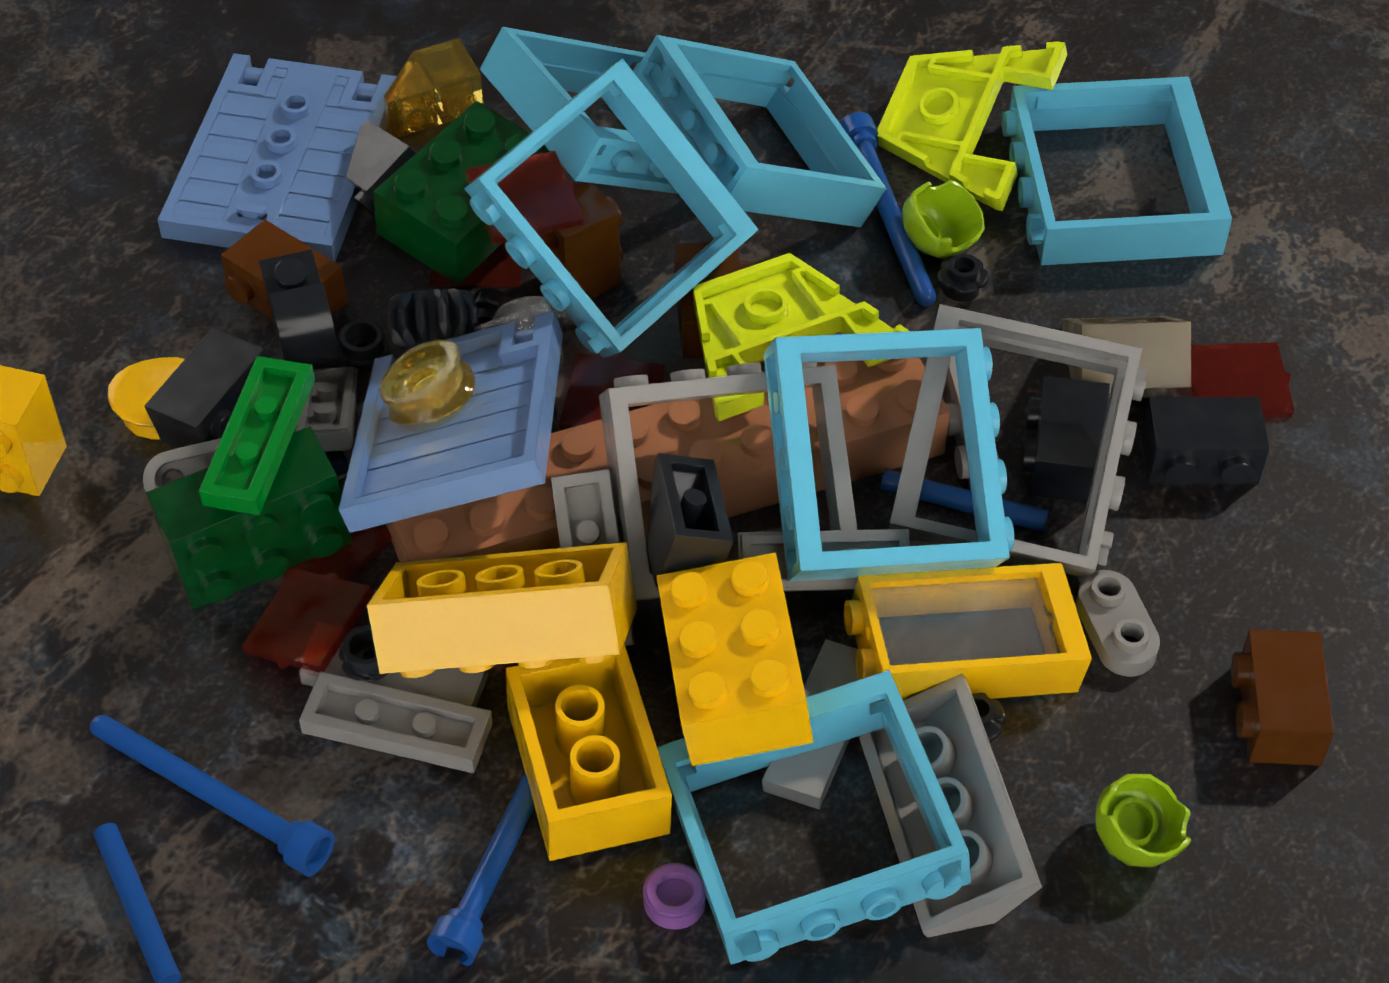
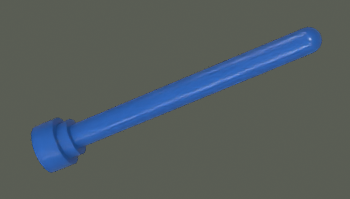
(864, 133)
(302, 844)
(462, 925)

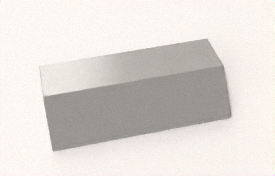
(979, 802)

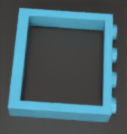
(691, 74)
(533, 78)
(1118, 105)
(674, 159)
(795, 465)
(875, 896)

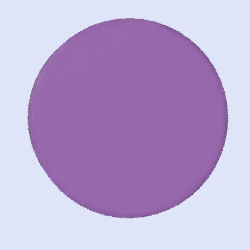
(674, 896)

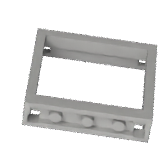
(693, 385)
(1116, 436)

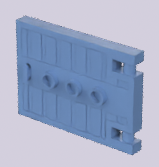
(275, 152)
(474, 454)

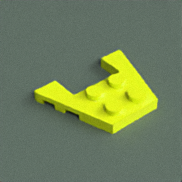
(944, 108)
(769, 300)

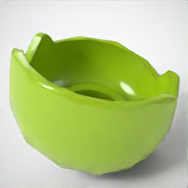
(942, 219)
(1141, 821)

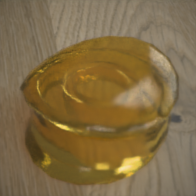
(427, 384)

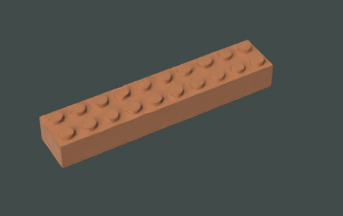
(877, 424)

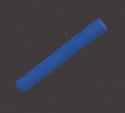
(961, 500)
(136, 904)

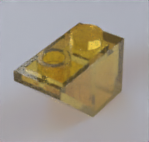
(432, 88)

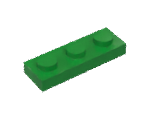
(257, 436)

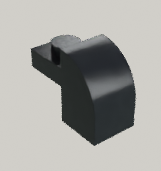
(300, 310)

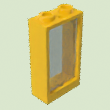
(998, 626)

